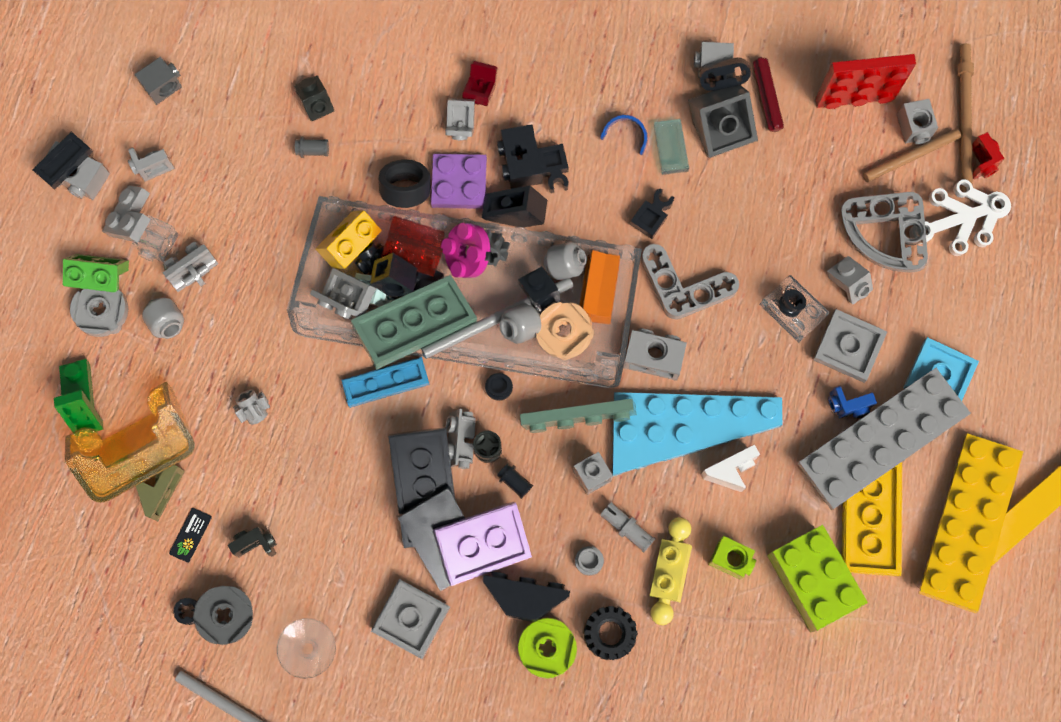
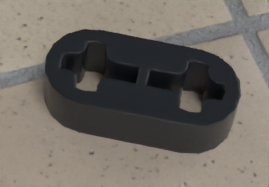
(724, 74)

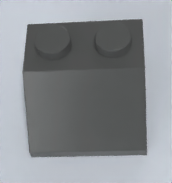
(723, 119)

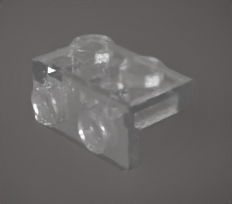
(803, 323)

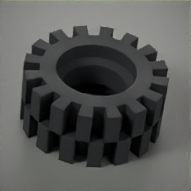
(627, 626)

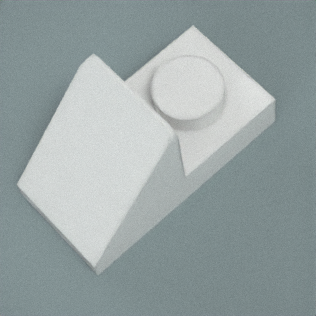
(725, 472)

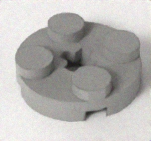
(102, 325)

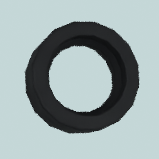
(404, 196)

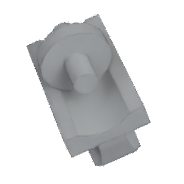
(190, 268)

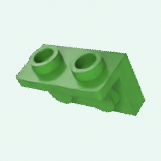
(93, 272)

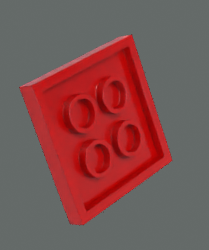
(864, 81)

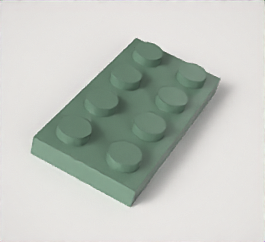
(413, 321)

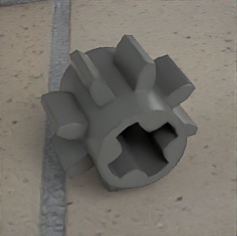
(498, 249)

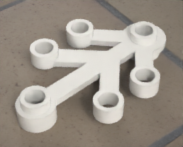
(966, 215)

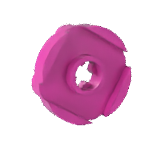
(454, 248)

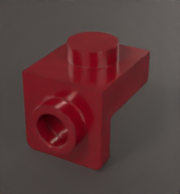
(481, 83)

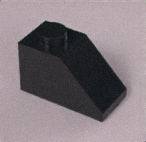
(515, 207)

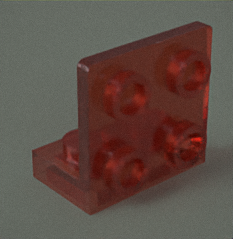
(415, 244)

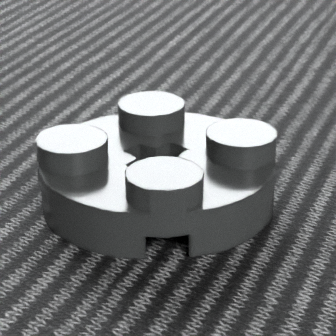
(206, 615)

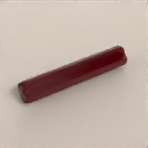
(768, 94)

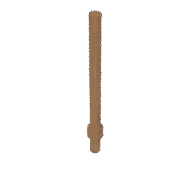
(965, 71)

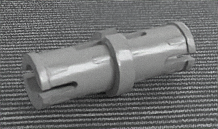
(627, 527)

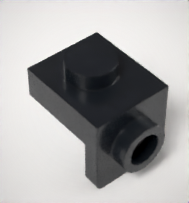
(540, 289)

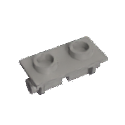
(460, 426)

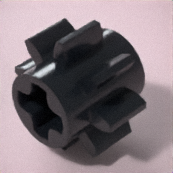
(368, 256)

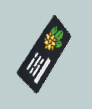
(190, 535)

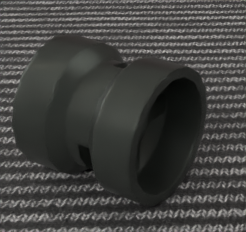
(484, 443)

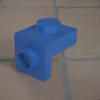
(857, 407)

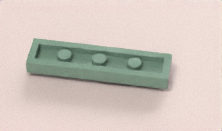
(590, 414)

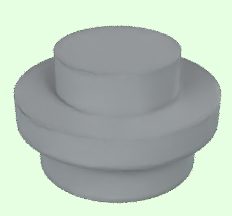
(589, 560)

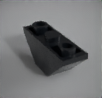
(524, 598)

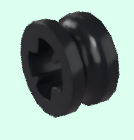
(788, 297)
(178, 611)

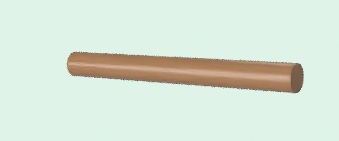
(912, 155)

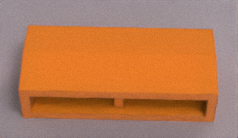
(599, 286)

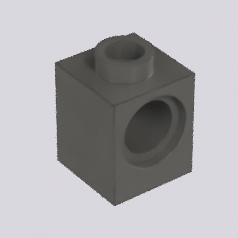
(159, 80)

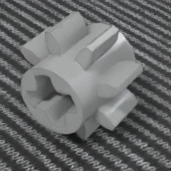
(251, 407)

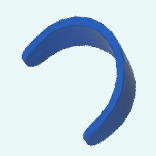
(630, 118)

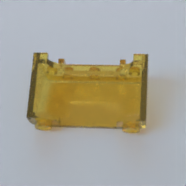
(132, 454)

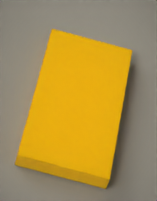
(874, 527)

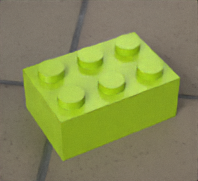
(817, 579)

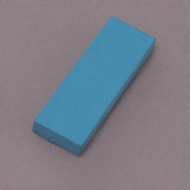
(385, 382)

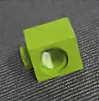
(720, 561)

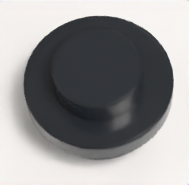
(498, 386)

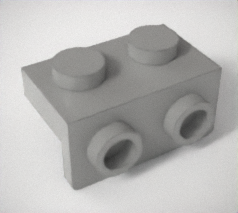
(345, 294)

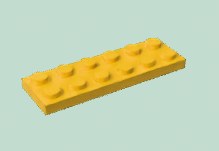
(971, 523)

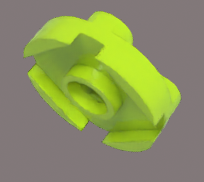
(537, 634)

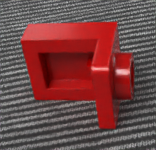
(988, 155)

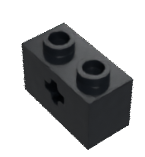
(520, 142)

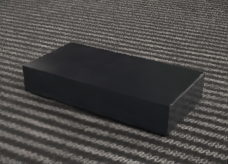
(62, 160)

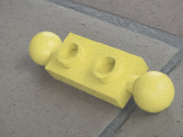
(670, 571)

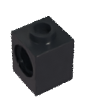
(393, 276)

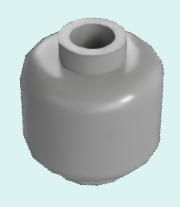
(565, 260)
(163, 318)
(520, 323)

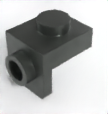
(314, 98)
(247, 541)

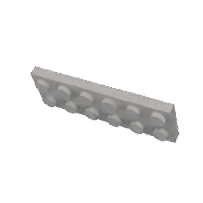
(883, 438)

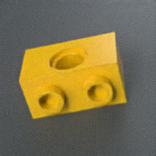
(348, 239)

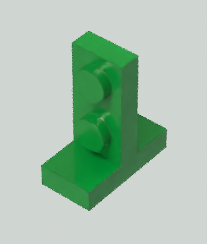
(77, 398)

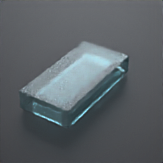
(671, 146)

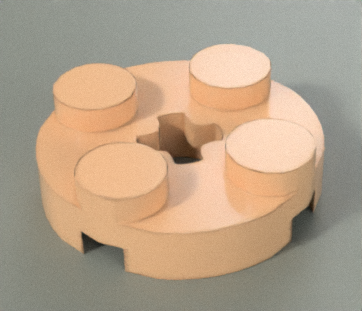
(580, 331)

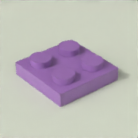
(458, 181)

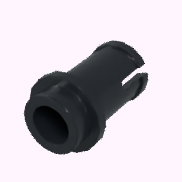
(514, 480)

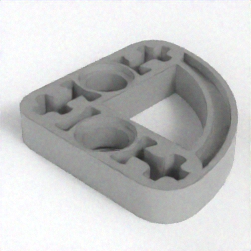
(905, 219)

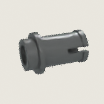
(311, 147)

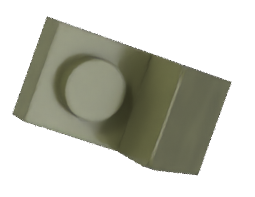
(156, 498)

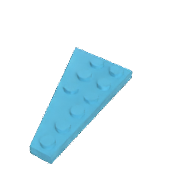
(685, 424)

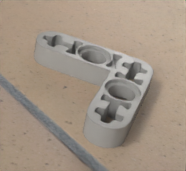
(677, 292)

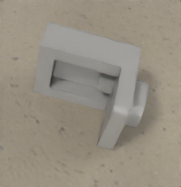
(460, 118)
(852, 279)

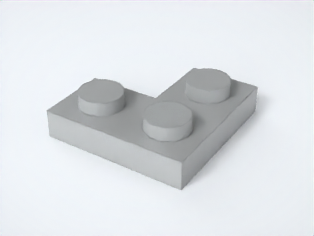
(126, 220)

